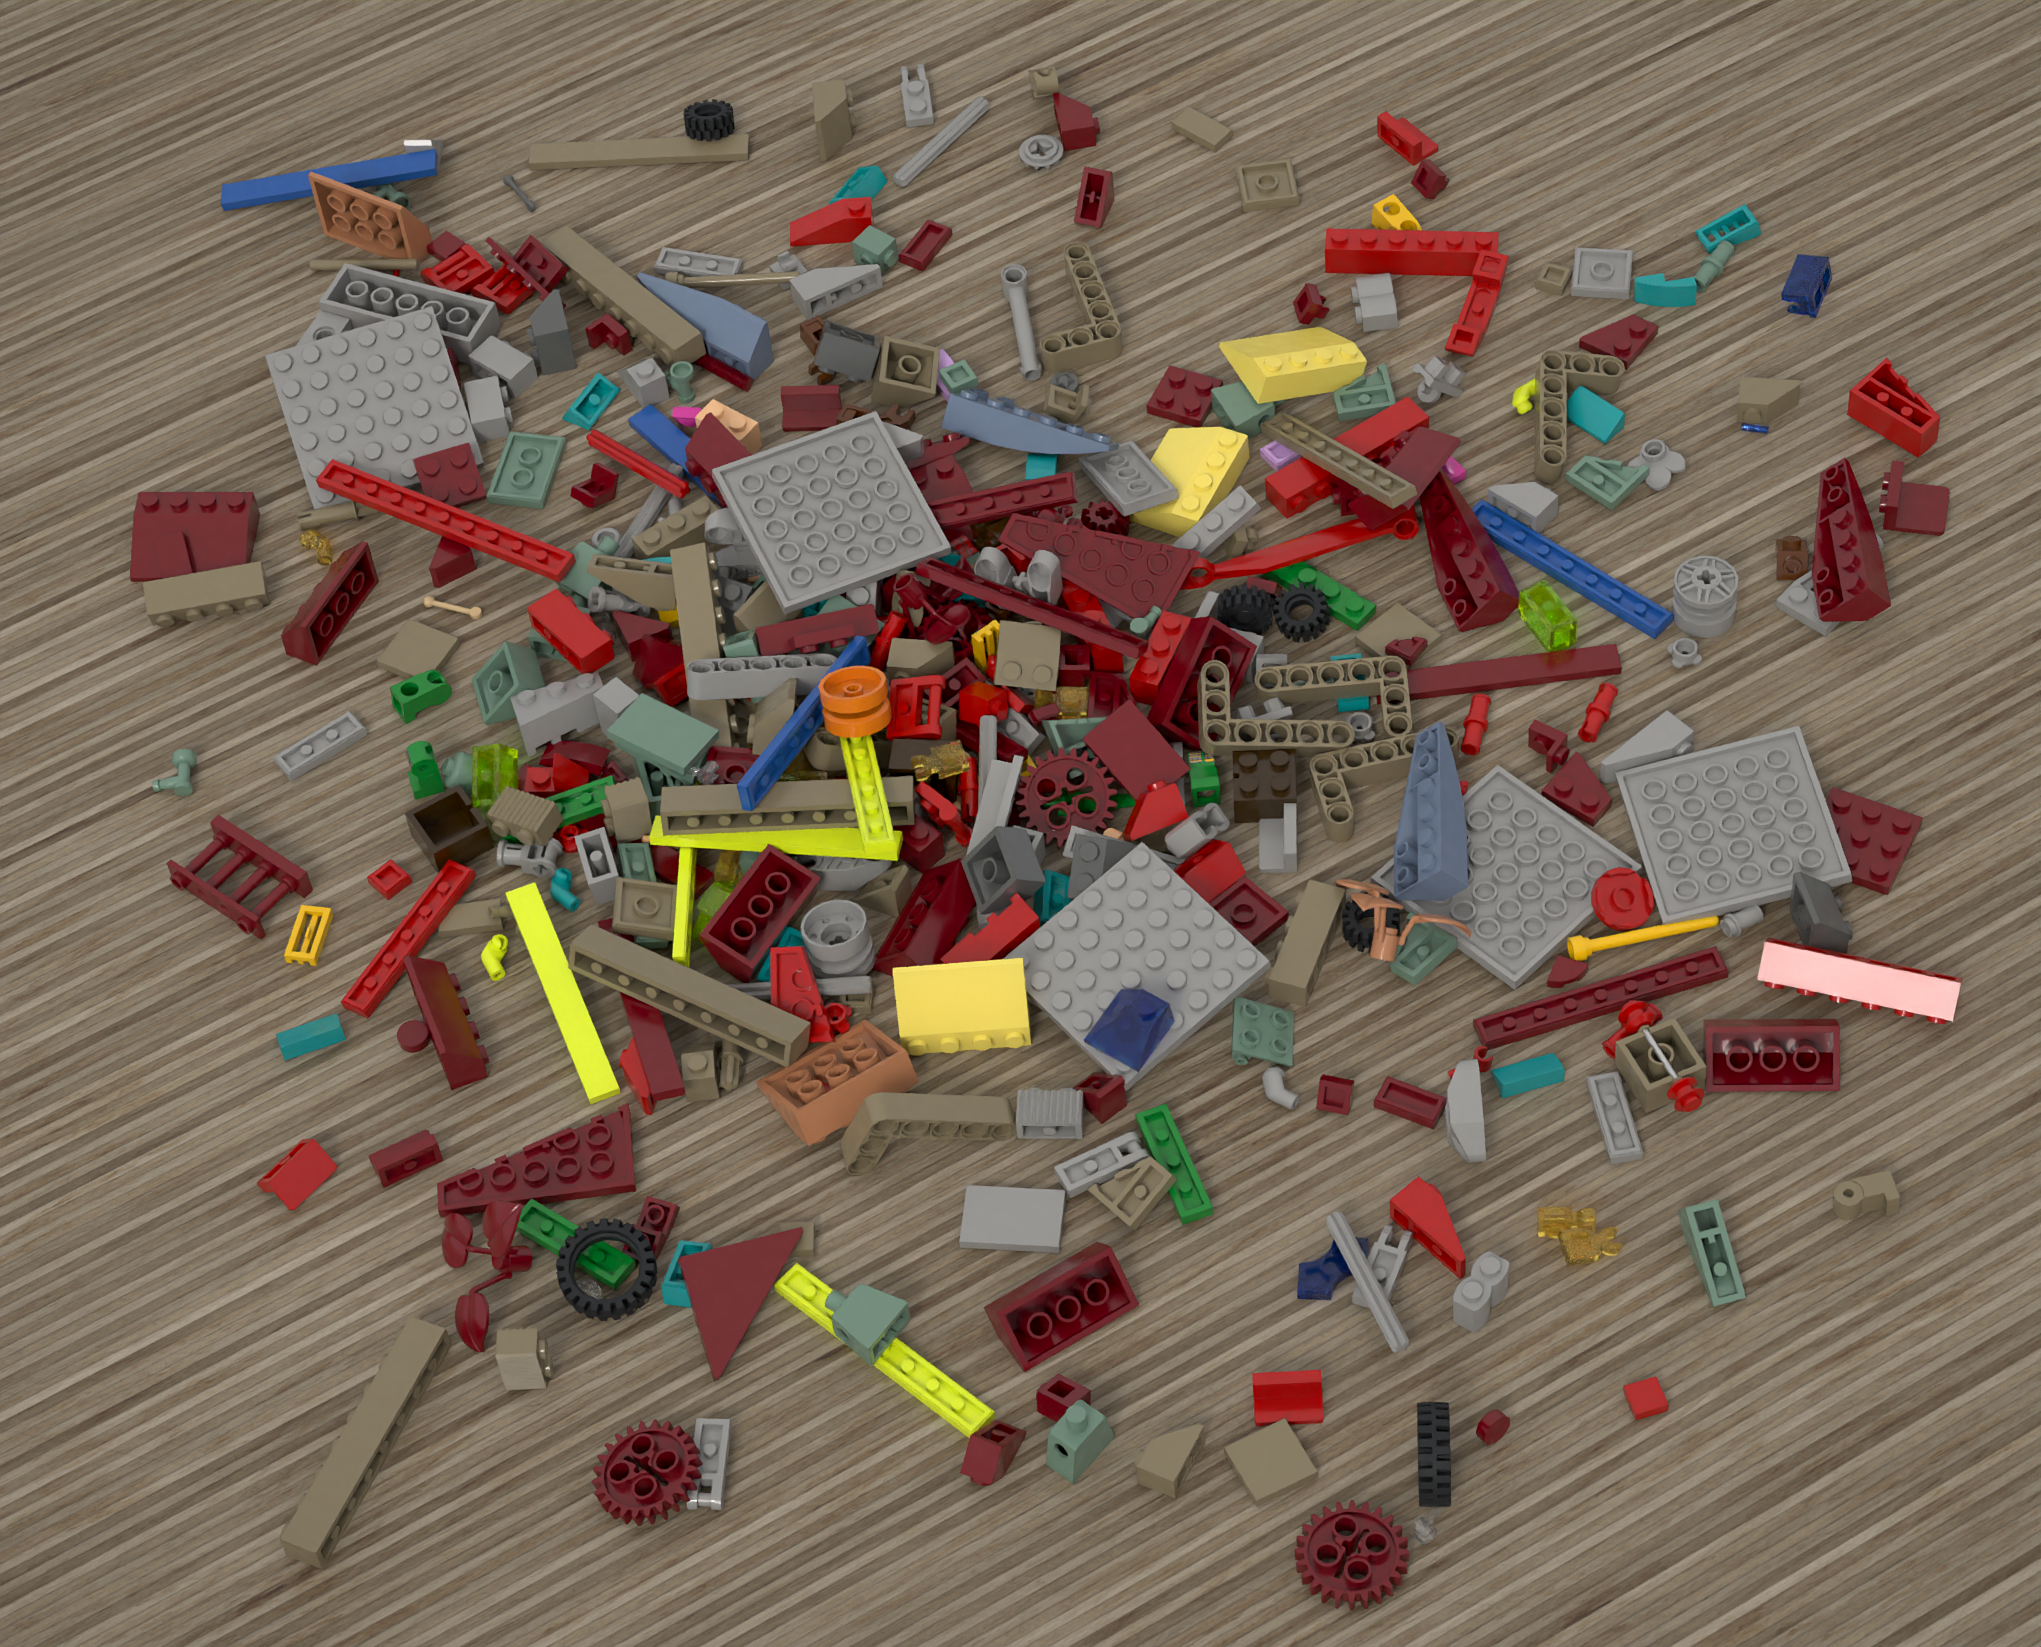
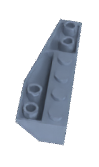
(726, 327)
(1018, 428)
(1432, 824)

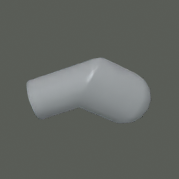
(1275, 1089)

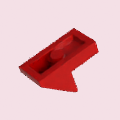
(557, 779)

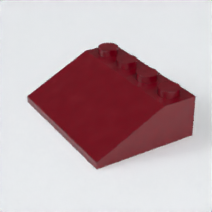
(215, 525)

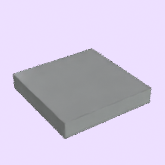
(1602, 273)

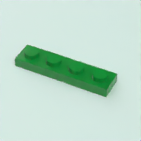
(1342, 602)
(578, 803)
(1169, 1150)
(550, 1232)

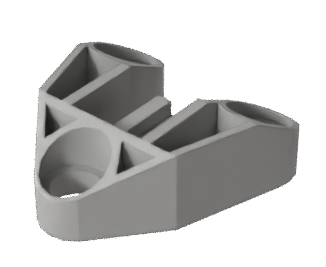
(736, 560)
(1041, 580)
(844, 872)
(1465, 1112)

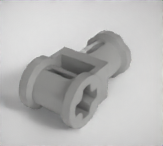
(613, 600)
(531, 858)

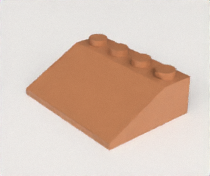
(368, 220)
(853, 1066)

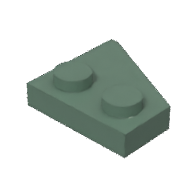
(1364, 396)
(1606, 479)
(1422, 952)

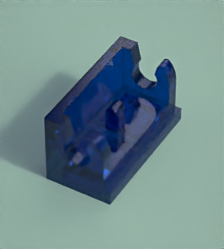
(1807, 284)

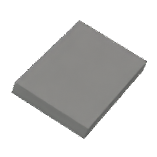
(1012, 1218)

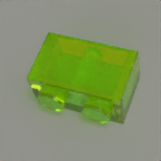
(1547, 617)
(492, 770)

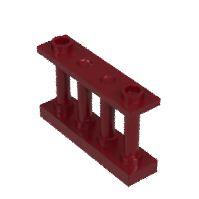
(247, 851)

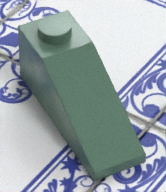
(1712, 1251)

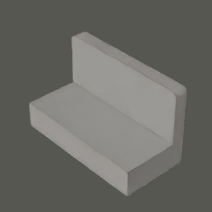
(1279, 842)

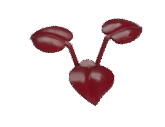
(914, 595)
(499, 1228)

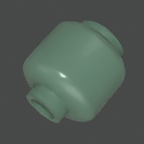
(458, 771)

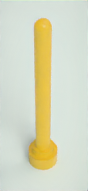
(1580, 948)

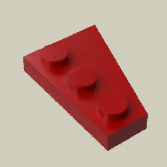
(797, 991)

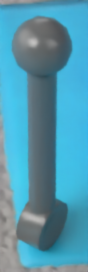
(509, 180)

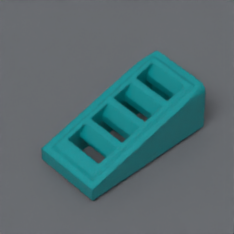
(1732, 219)
(674, 1290)

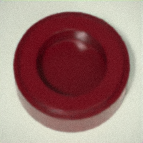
(413, 1036)
(1492, 1427)

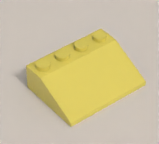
(1294, 363)
(1202, 468)
(962, 1006)

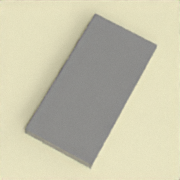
(1128, 479)

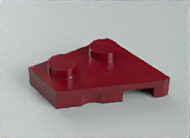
(1621, 339)
(1106, 694)
(1578, 791)

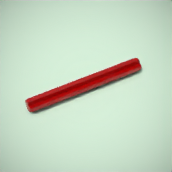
(638, 463)

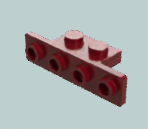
(535, 263)
(817, 630)

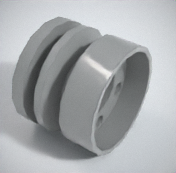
(1705, 596)
(838, 940)

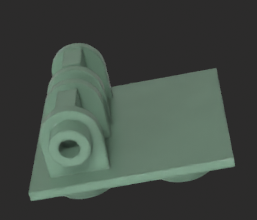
(1261, 1032)

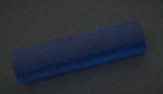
(1755, 428)

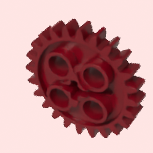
(1055, 772)
(664, 1448)
(1380, 1567)

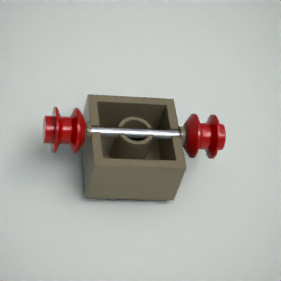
(1659, 1061)

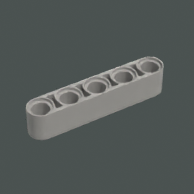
(754, 675)

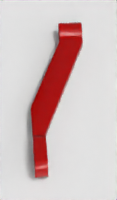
(1301, 549)

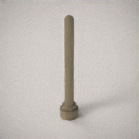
(731, 280)

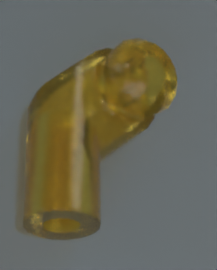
(312, 538)

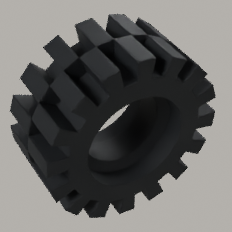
(709, 120)
(1234, 602)
(1305, 627)
(1361, 935)

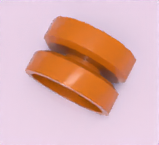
(855, 701)

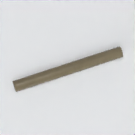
(372, 264)

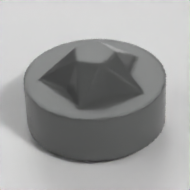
(1066, 380)

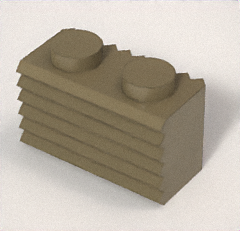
(626, 811)
(524, 816)
(523, 1358)

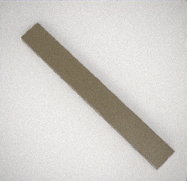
(637, 152)
(1338, 460)

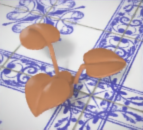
(1385, 938)

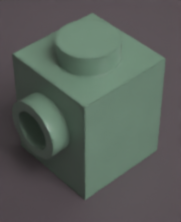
(875, 248)

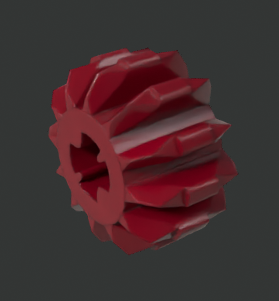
(1105, 518)

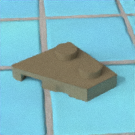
(1135, 1191)

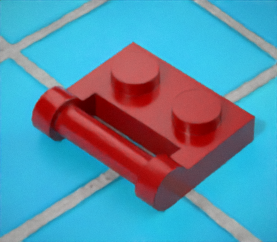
(459, 271)
(507, 293)
(906, 708)
(943, 813)

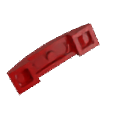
(1479, 304)

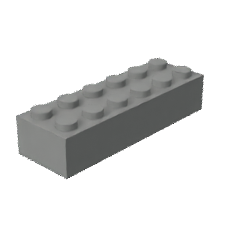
(376, 296)

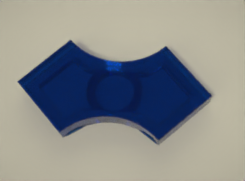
(1320, 1277)

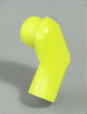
(1521, 397)
(493, 955)

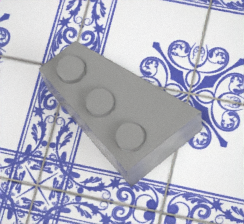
(556, 710)

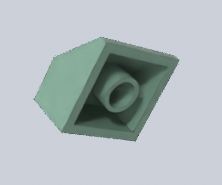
(503, 676)

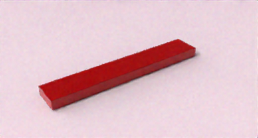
(408, 938)

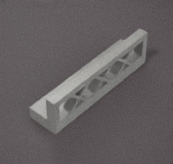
(996, 798)

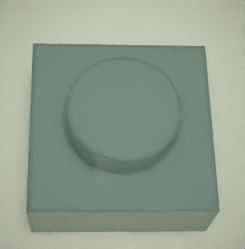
(958, 377)

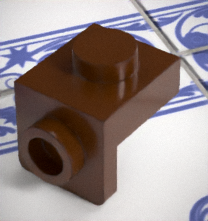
(1791, 558)

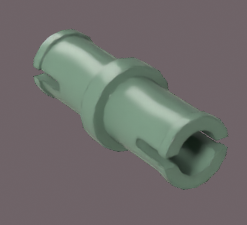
(1713, 265)

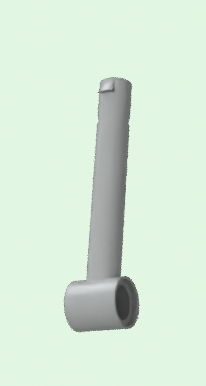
(1015, 291)

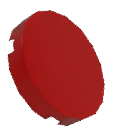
(1622, 899)

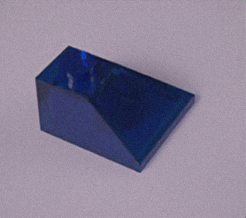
(1131, 1027)

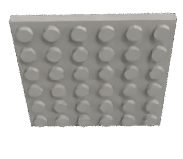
(372, 401)
(830, 512)
(1731, 826)
(1525, 878)
(1137, 932)

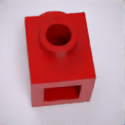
(982, 700)

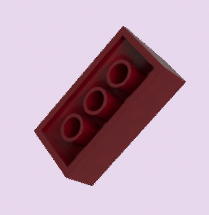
(711, 448)
(1414, 458)
(331, 605)
(1176, 704)
(758, 913)
(928, 920)
(447, 1021)
(1771, 1055)
(1062, 1305)

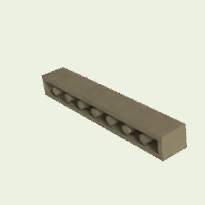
(625, 299)
(702, 632)
(784, 807)
(689, 995)
(365, 1442)

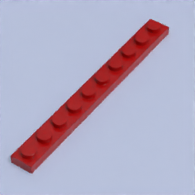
(446, 520)

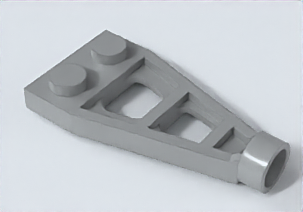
(1801, 602)

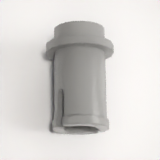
(1735, 923)

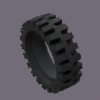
(594, 1234)
(1434, 1454)

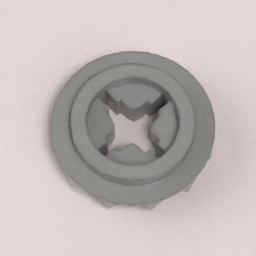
(1047, 144)

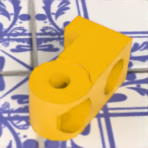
(1395, 218)

